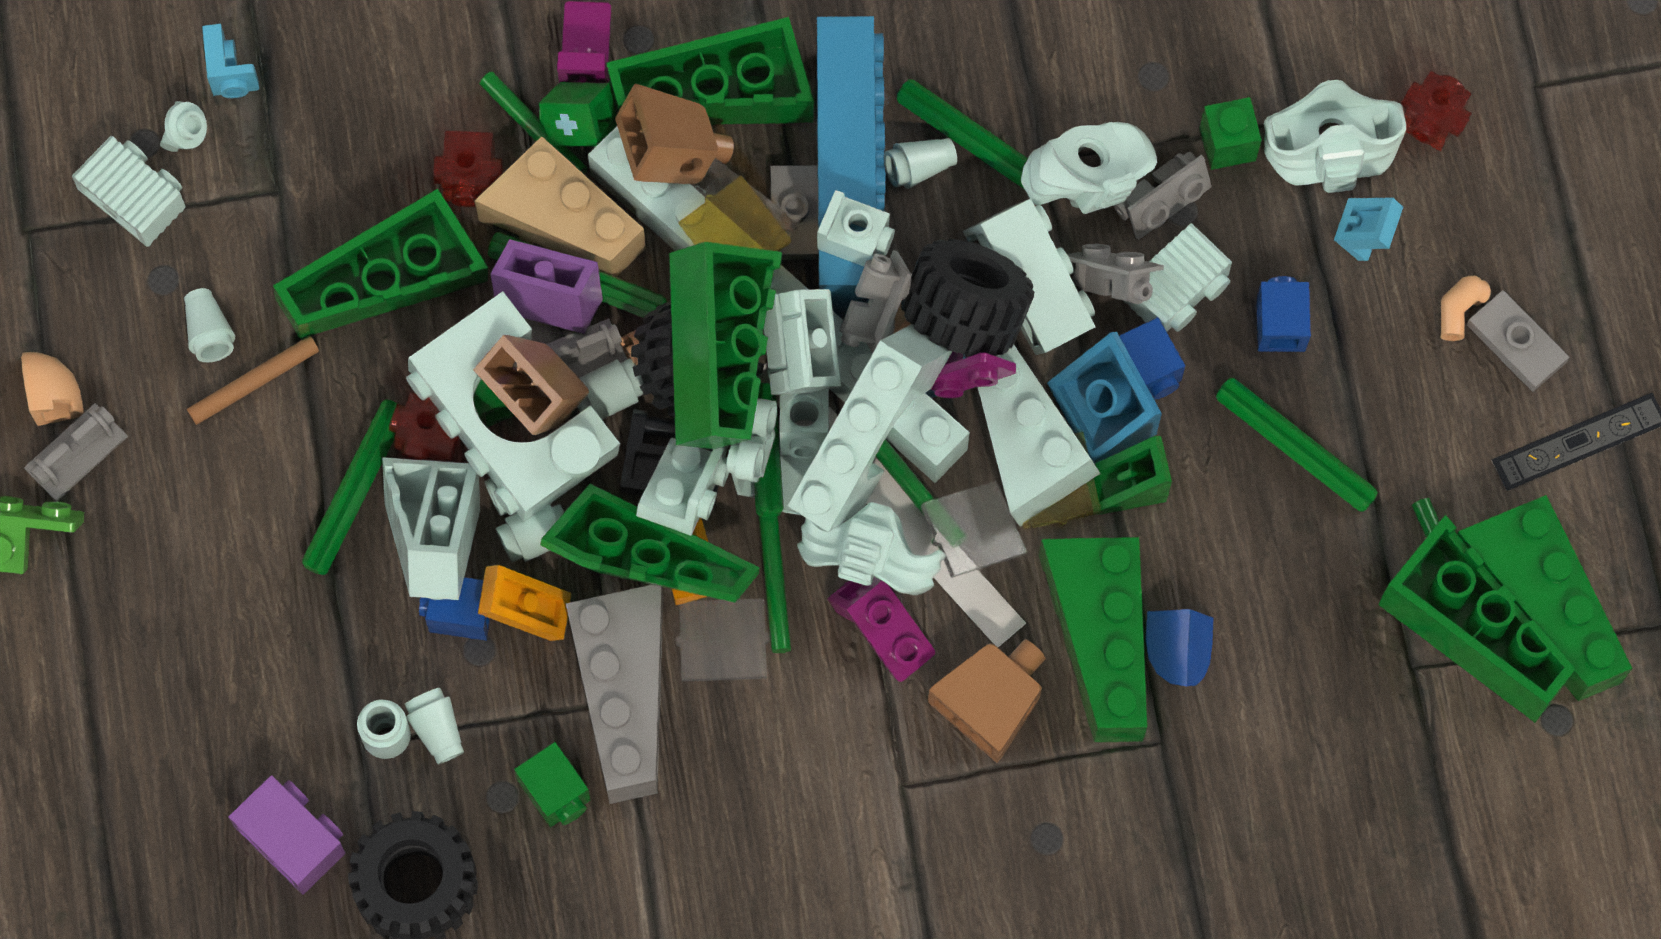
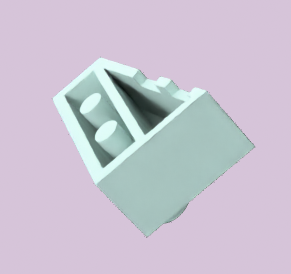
(1057, 307)
(1032, 443)
(432, 521)

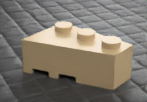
(562, 210)

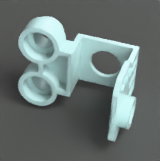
(749, 458)

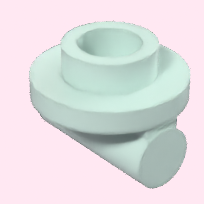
(183, 127)

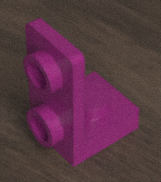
(585, 42)
(970, 372)
(884, 625)

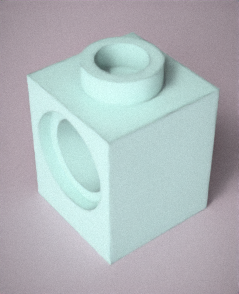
(803, 441)

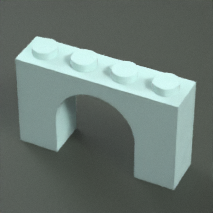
(446, 375)
(843, 469)

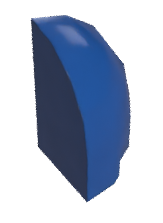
(1179, 645)

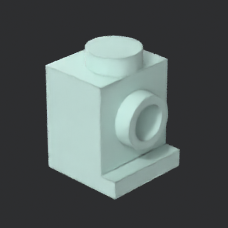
(857, 247)

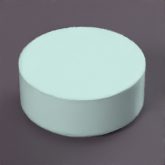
(575, 451)

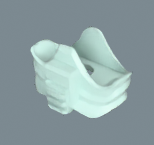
(1354, 149)
(1058, 172)
(869, 547)

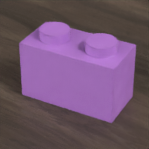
(548, 285)
(288, 833)

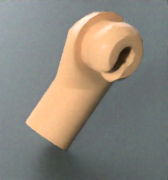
(1459, 299)

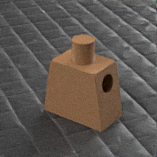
(668, 137)
(538, 390)
(990, 695)

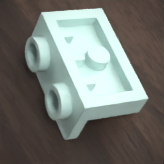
(683, 486)

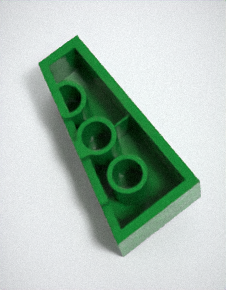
(734, 75)
(386, 268)
(717, 339)
(1540, 568)
(1101, 617)
(1476, 622)

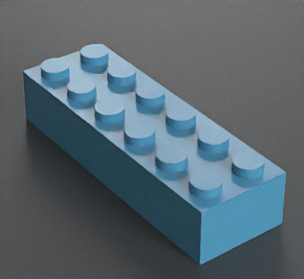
(849, 134)

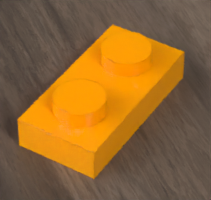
(524, 603)

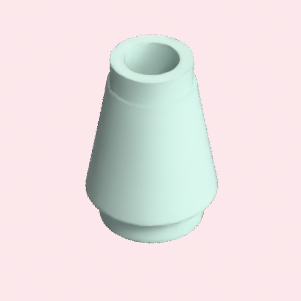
(918, 160)
(207, 327)
(435, 724)

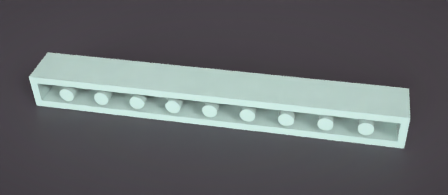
(923, 430)

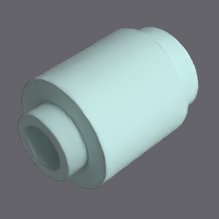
(611, 388)
(524, 538)
(382, 715)

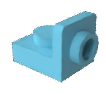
(222, 69)
(1368, 225)

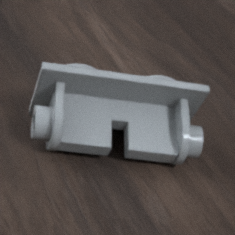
(1179, 182)
(1119, 274)
(885, 284)
(590, 350)
(76, 451)

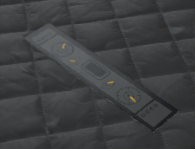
(1578, 442)

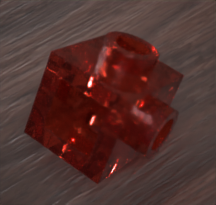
(1436, 109)
(467, 166)
(418, 442)

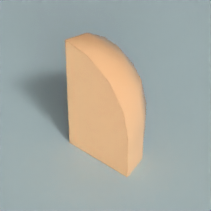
(50, 389)

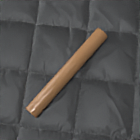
(252, 380)

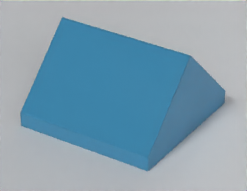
(1106, 399)

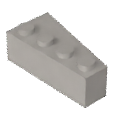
(621, 675)

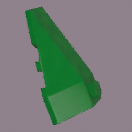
(610, 539)

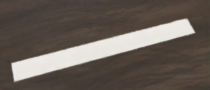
(968, 590)

